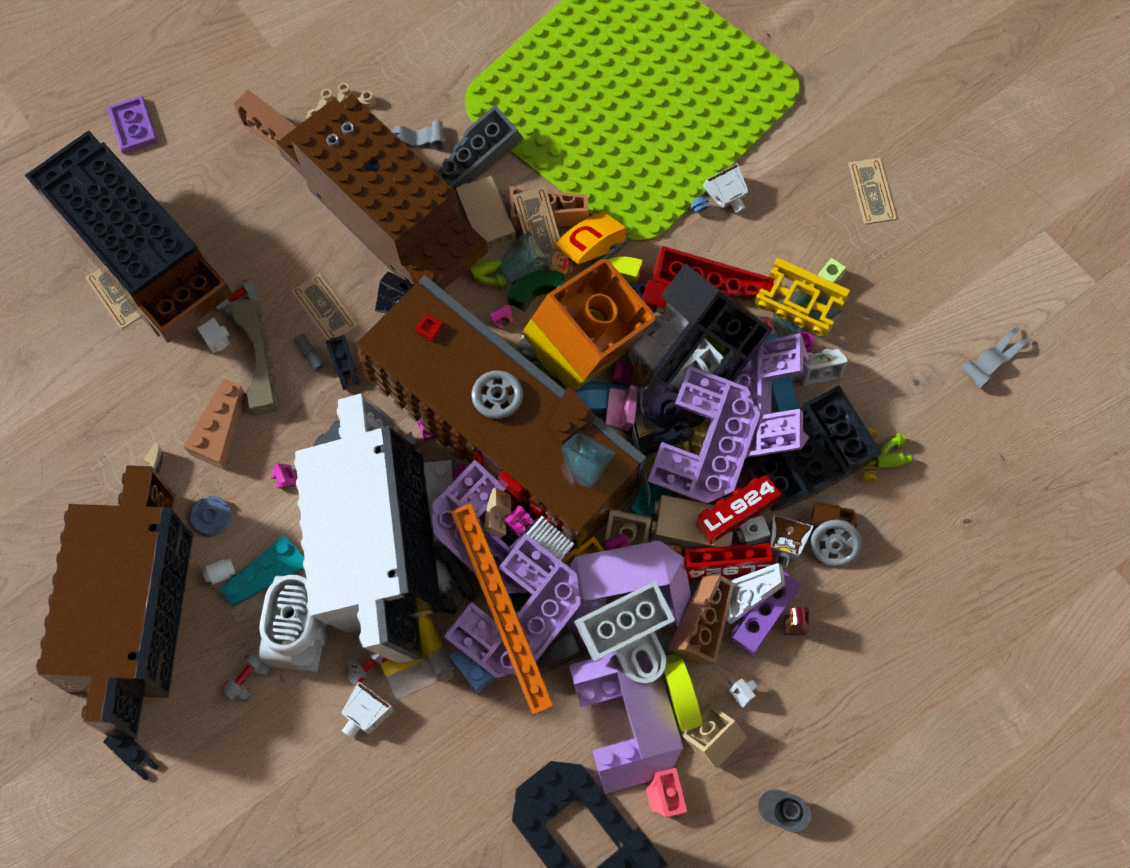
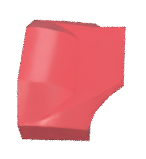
(666, 794)

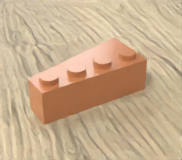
(262, 118)
(567, 208)
(217, 426)
(703, 621)

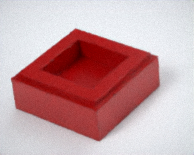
(429, 327)

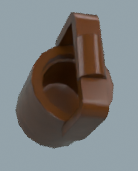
(827, 512)

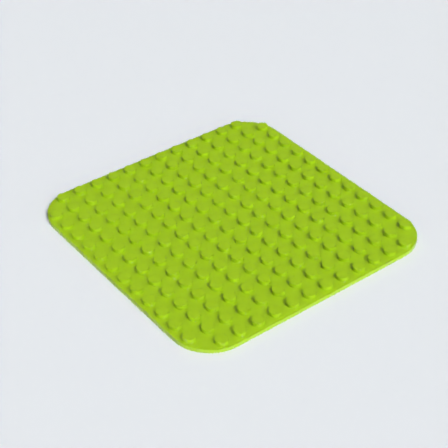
(635, 103)

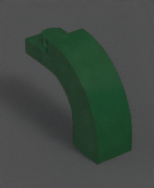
(533, 285)

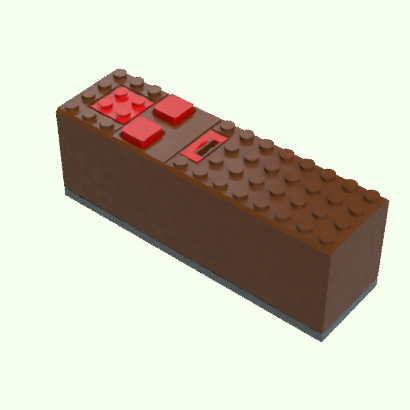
(518, 450)

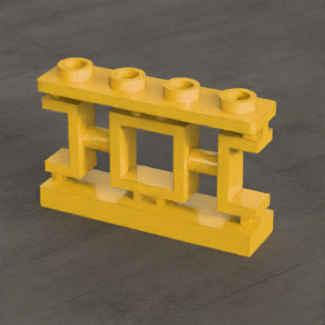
(809, 284)

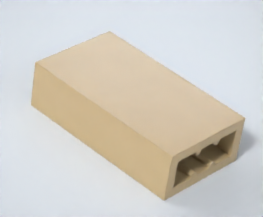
(486, 212)
(677, 523)

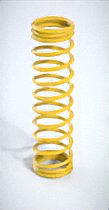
(870, 477)

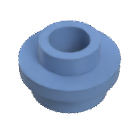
(700, 204)

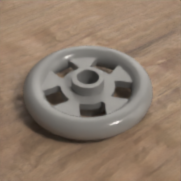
(496, 411)
(840, 527)

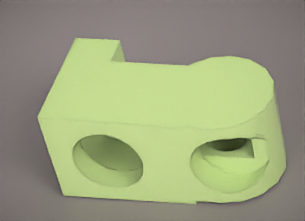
(832, 273)

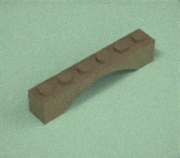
(260, 392)

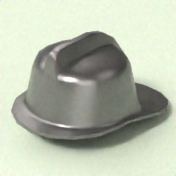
(784, 810)

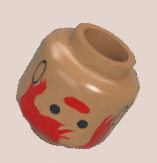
(560, 263)

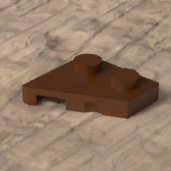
(570, 416)

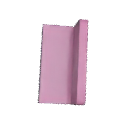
(621, 408)

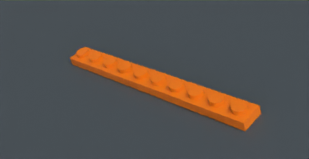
(502, 609)

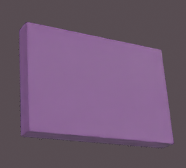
(132, 124)

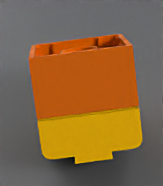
(587, 324)

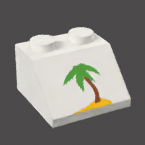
(823, 367)

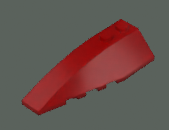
(723, 276)

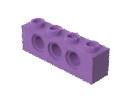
(751, 641)

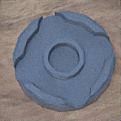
(210, 516)

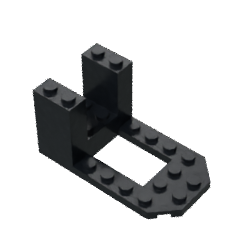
(709, 314)
(556, 788)

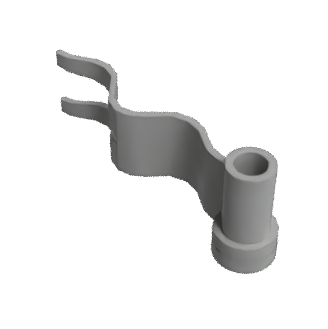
(416, 138)
(992, 359)

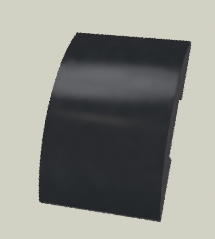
(833, 452)

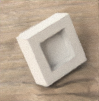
(743, 692)

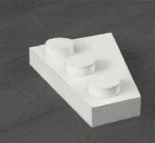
(753, 590)

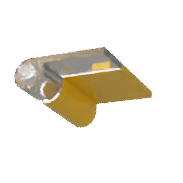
(421, 673)

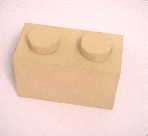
(716, 737)

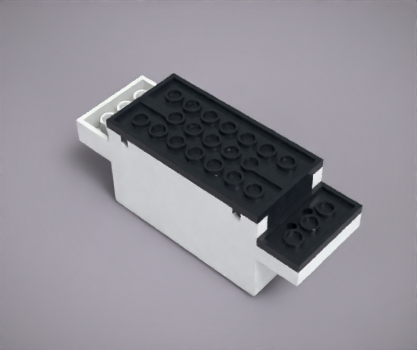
(368, 532)

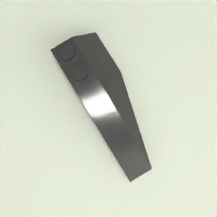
(480, 148)

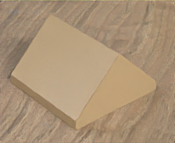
(634, 526)

